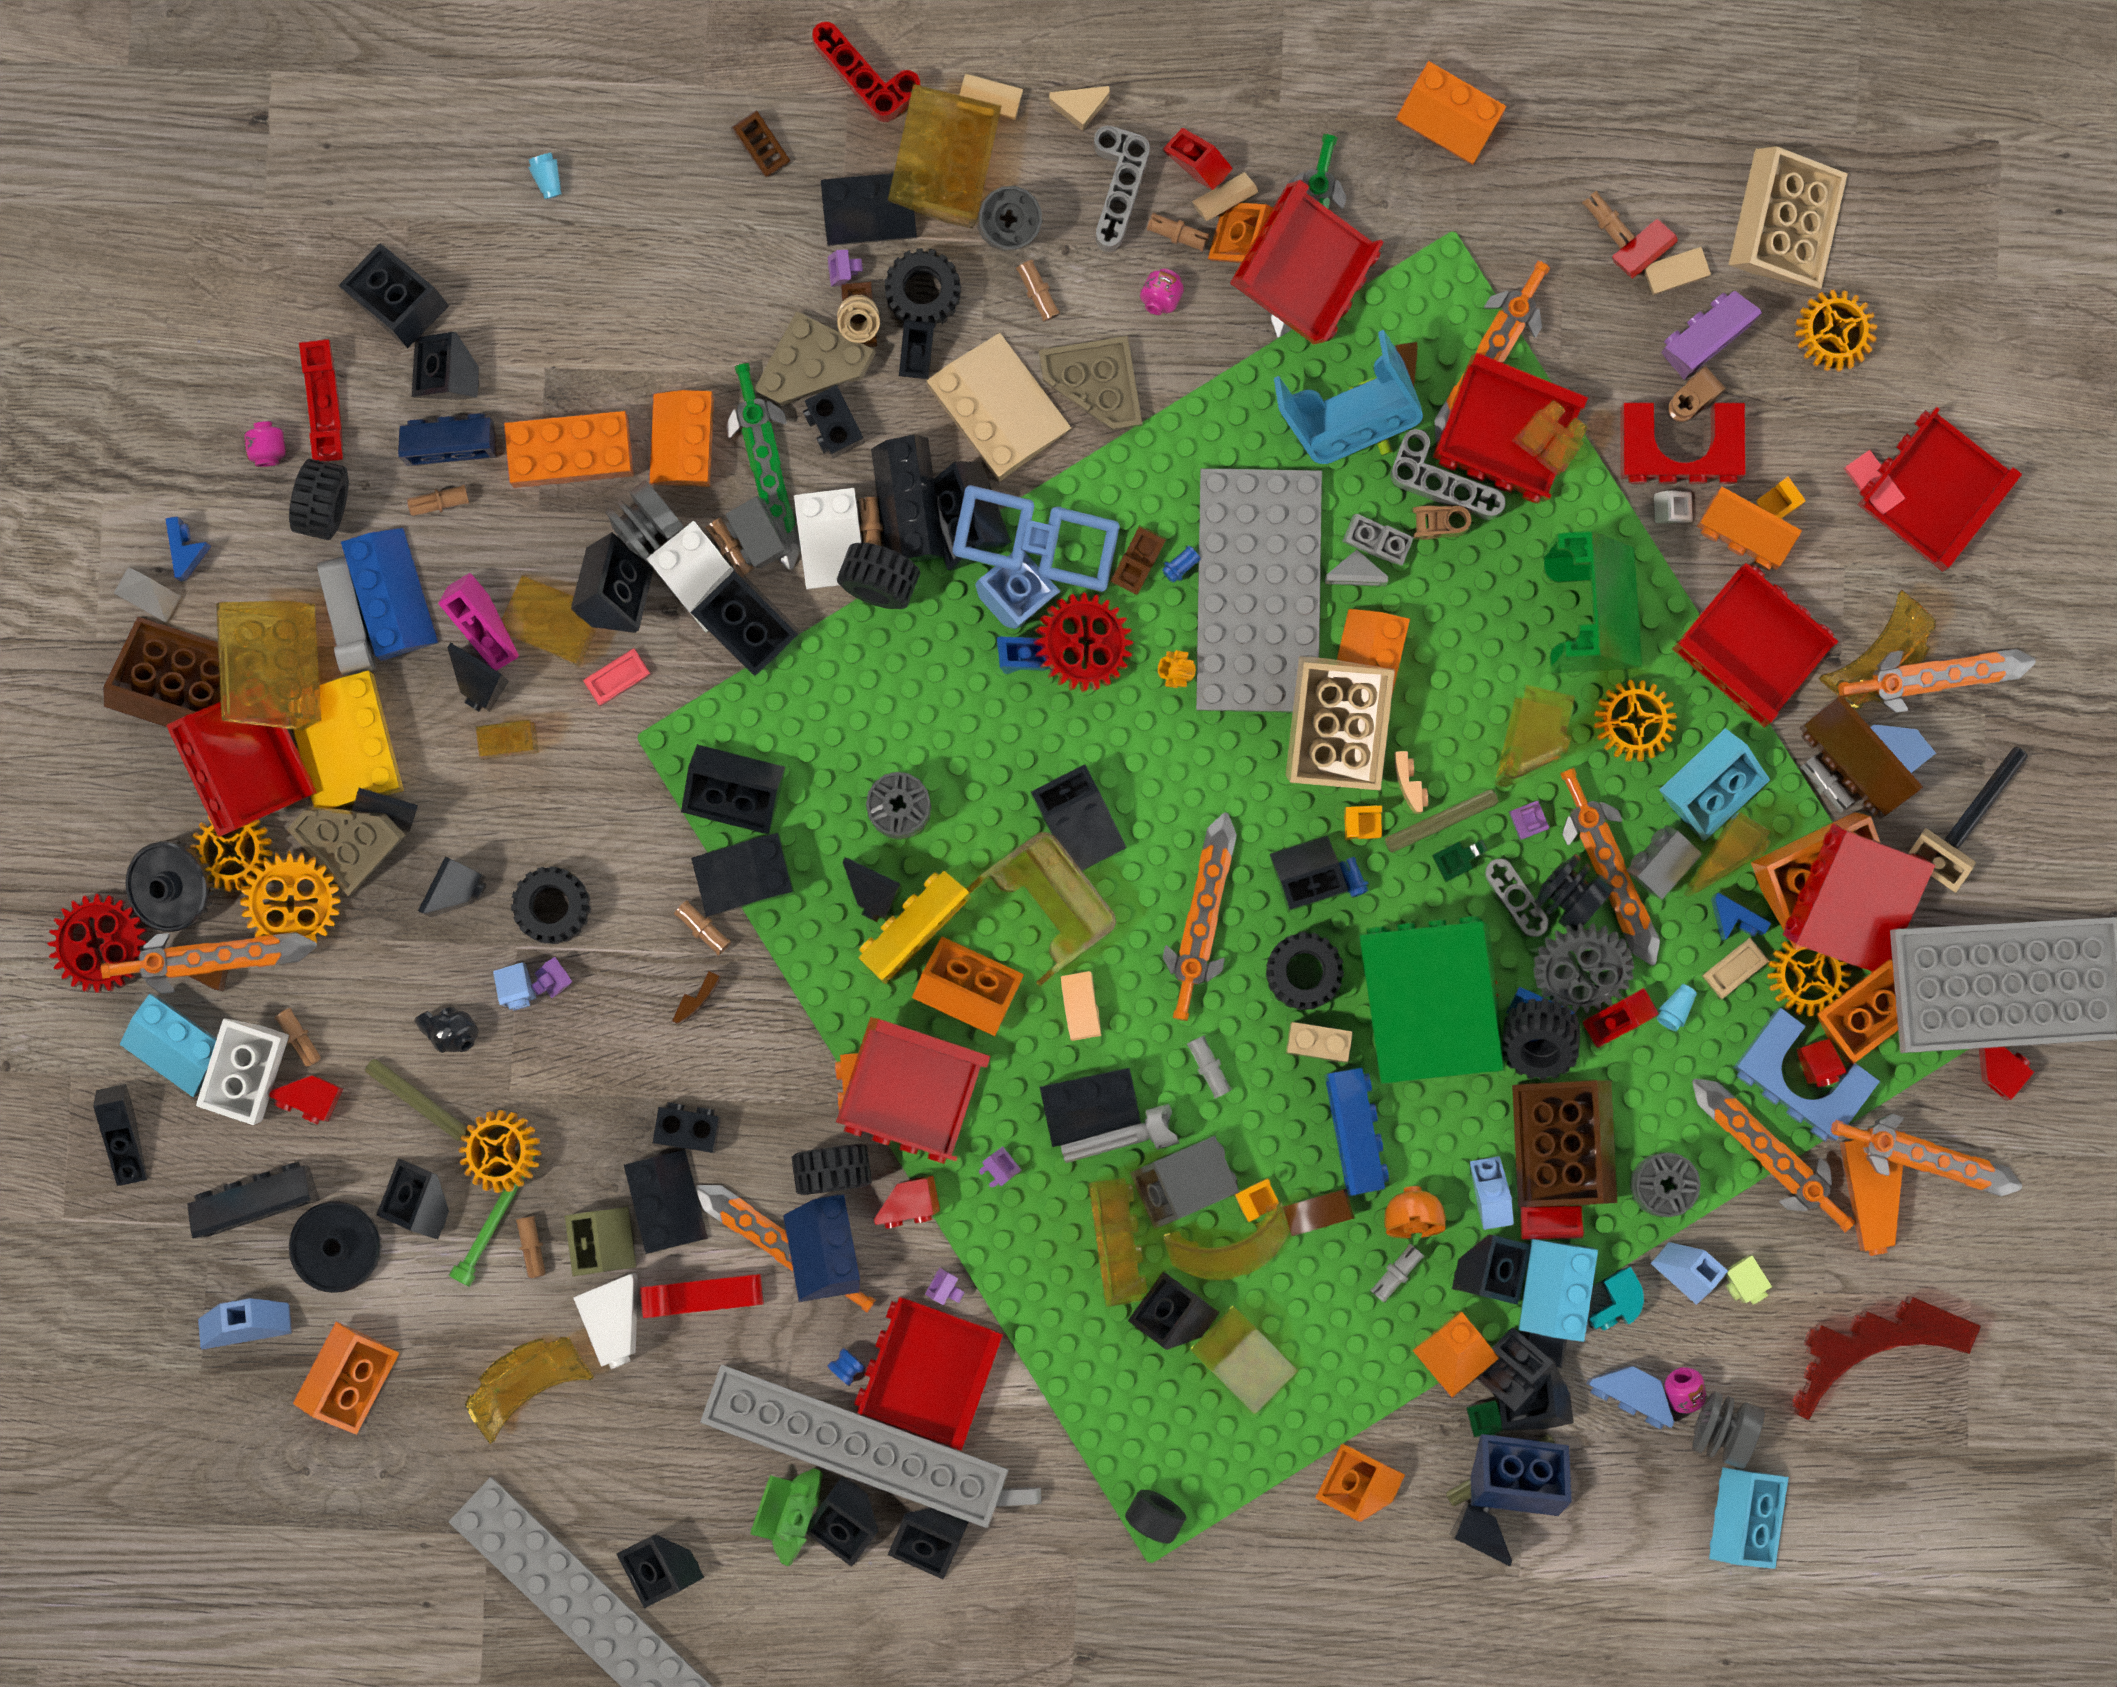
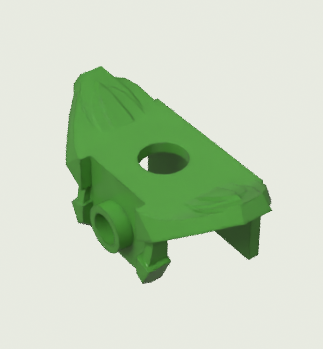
(787, 1512)

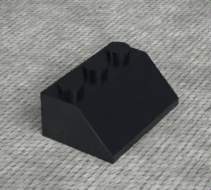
(860, 212)
(987, 526)
(612, 586)
(744, 620)
(732, 789)
(1089, 1106)
(665, 1201)

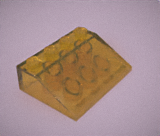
(944, 155)
(268, 663)
(1115, 1241)

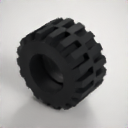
(923, 263)
(318, 499)
(878, 575)
(524, 905)
(1331, 966)
(1546, 1022)
(831, 1169)

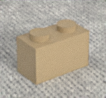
(1950, 864)
(1319, 1042)

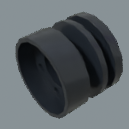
(1574, 893)

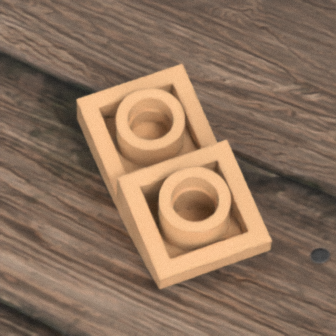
(1412, 791)
(1080, 1006)

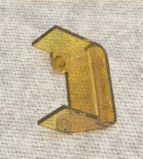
(1534, 734)
(1060, 891)

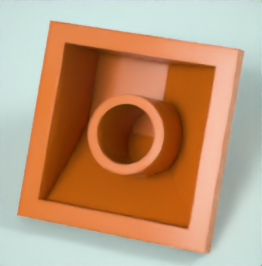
(1237, 231)
(1455, 1353)
(1358, 1484)

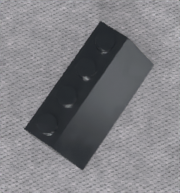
(907, 497)
(252, 1201)

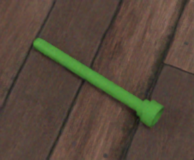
(465, 1270)

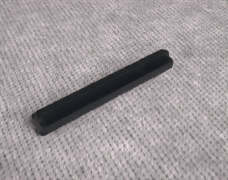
(1986, 797)

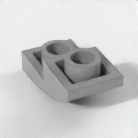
(1377, 539)

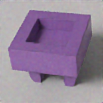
(842, 268)
(1529, 820)
(551, 978)
(1000, 1166)
(943, 1287)

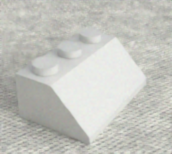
(242, 1070)

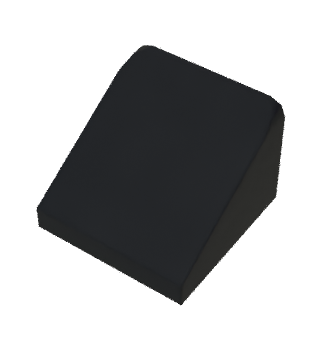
(1550, 1346)

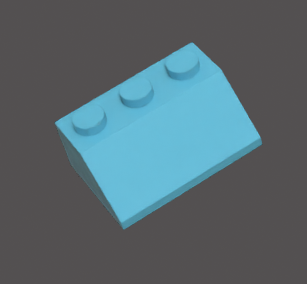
(1715, 784)
(170, 1043)
(1558, 1289)
(1748, 1518)

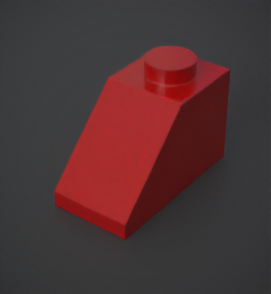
(1198, 158)
(1620, 1017)

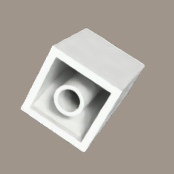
(611, 1319)

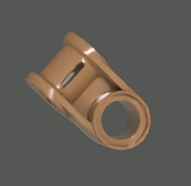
(1698, 393)
(1438, 522)

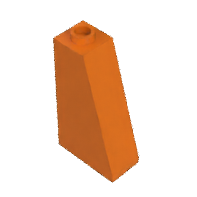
(1872, 1198)

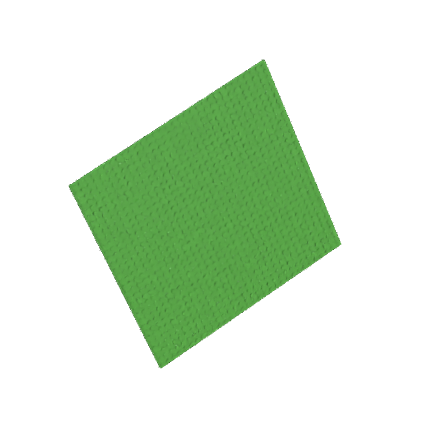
(929, 700)

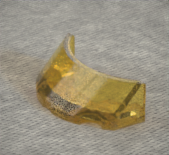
(1905, 632)
(1233, 1259)
(520, 1377)

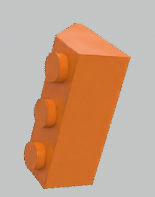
(1450, 112)
(682, 438)
(1748, 529)
(1373, 639)
(967, 986)
(1862, 1015)
(345, 1378)

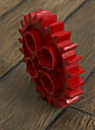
(1110, 644)
(71, 951)

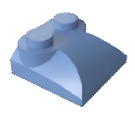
(1015, 594)

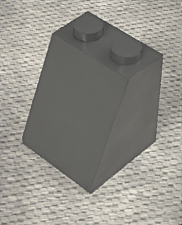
(1185, 1182)

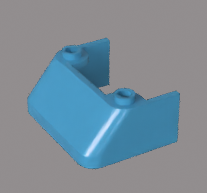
(1356, 416)

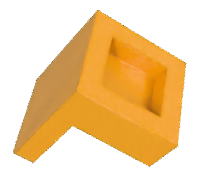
(1781, 499)
(1363, 822)
(1255, 1198)

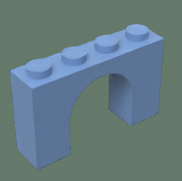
(1763, 1066)

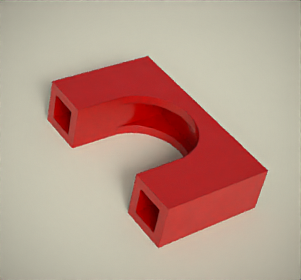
(1644, 460)

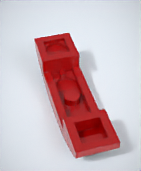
(322, 400)

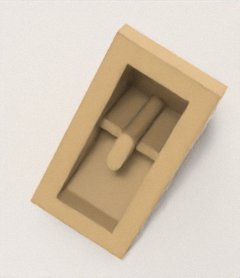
(1080, 104)

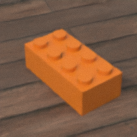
(568, 449)

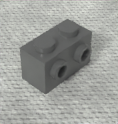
(757, 533)
(1663, 861)

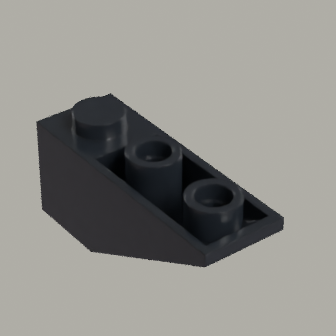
(120, 1134)

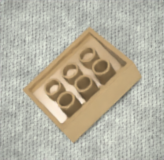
(1788, 217)
(998, 406)
(1339, 723)

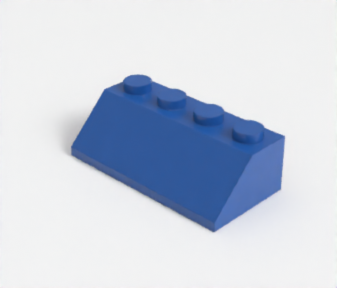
(389, 593)
(1355, 1131)

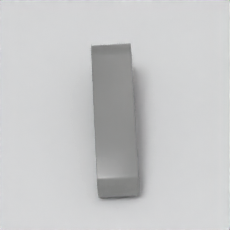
(1118, 191)
(1449, 481)
(346, 617)

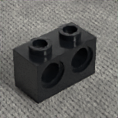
(839, 420)
(685, 1136)

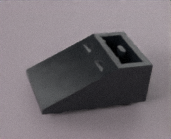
(1079, 817)

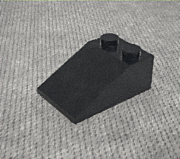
(394, 295)
(743, 875)

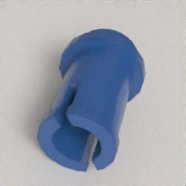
(1181, 564)
(1353, 878)

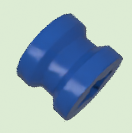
(846, 1366)

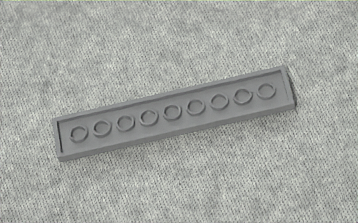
(854, 1446)
(570, 1592)

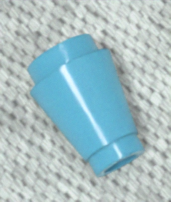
(546, 175)
(1676, 1009)

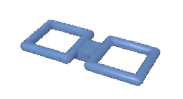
(1036, 538)

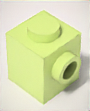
(1747, 1281)

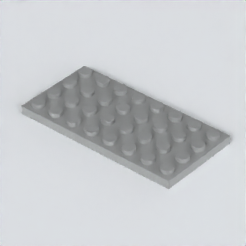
(1256, 586)
(2005, 984)

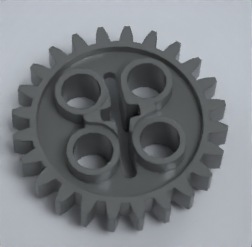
(1606, 954)

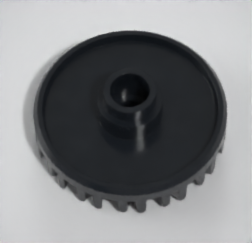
(168, 885)
(312, 1253)

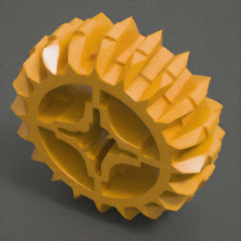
(1831, 318)
(1634, 706)
(222, 860)
(1820, 983)
(491, 1161)

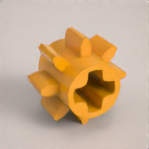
(1176, 669)

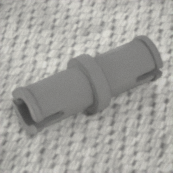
(1827, 784)
(1209, 1066)
(1397, 1273)

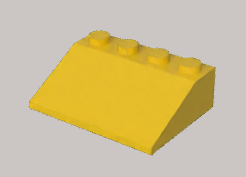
(349, 744)
(914, 927)

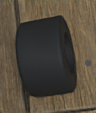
(1155, 1516)

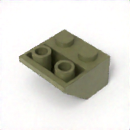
(600, 1241)

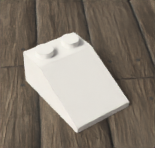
(826, 529)
(689, 565)

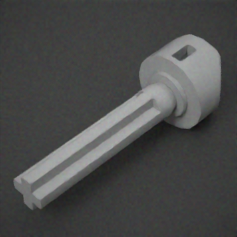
(1154, 1129)

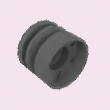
(1022, 207)
(644, 520)
(907, 821)
(1649, 1193)
(1726, 1429)

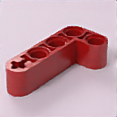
(860, 69)
(701, 1296)

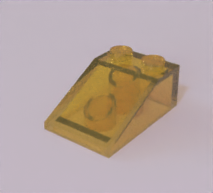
(546, 622)
(1736, 845)
(1244, 1360)

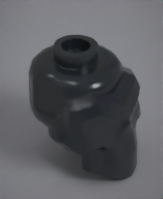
(448, 1029)

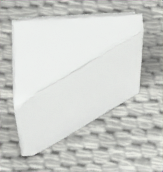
(1673, 507)

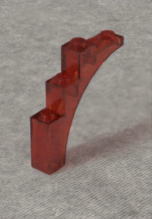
(1836, 1353)

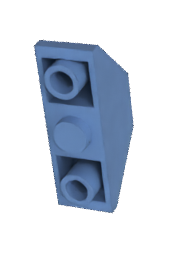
(244, 1322)
(1636, 1393)

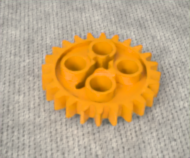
(290, 873)

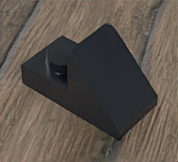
(916, 349)

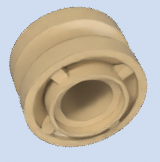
(858, 305)

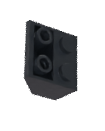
(1308, 873)

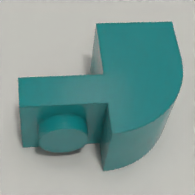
(1627, 1300)

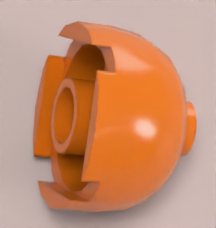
(1414, 1213)

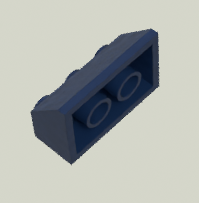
(447, 440)
(822, 1249)
(1521, 1475)

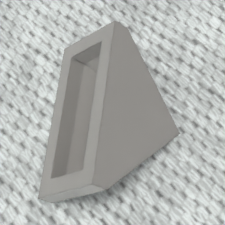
(1356, 571)
(147, 594)

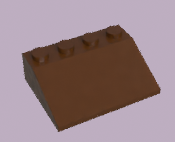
(163, 674)
(1859, 757)
(1564, 1143)

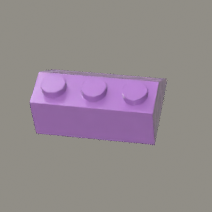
(1709, 333)

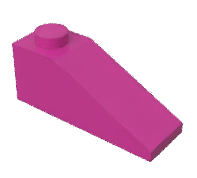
(478, 620)

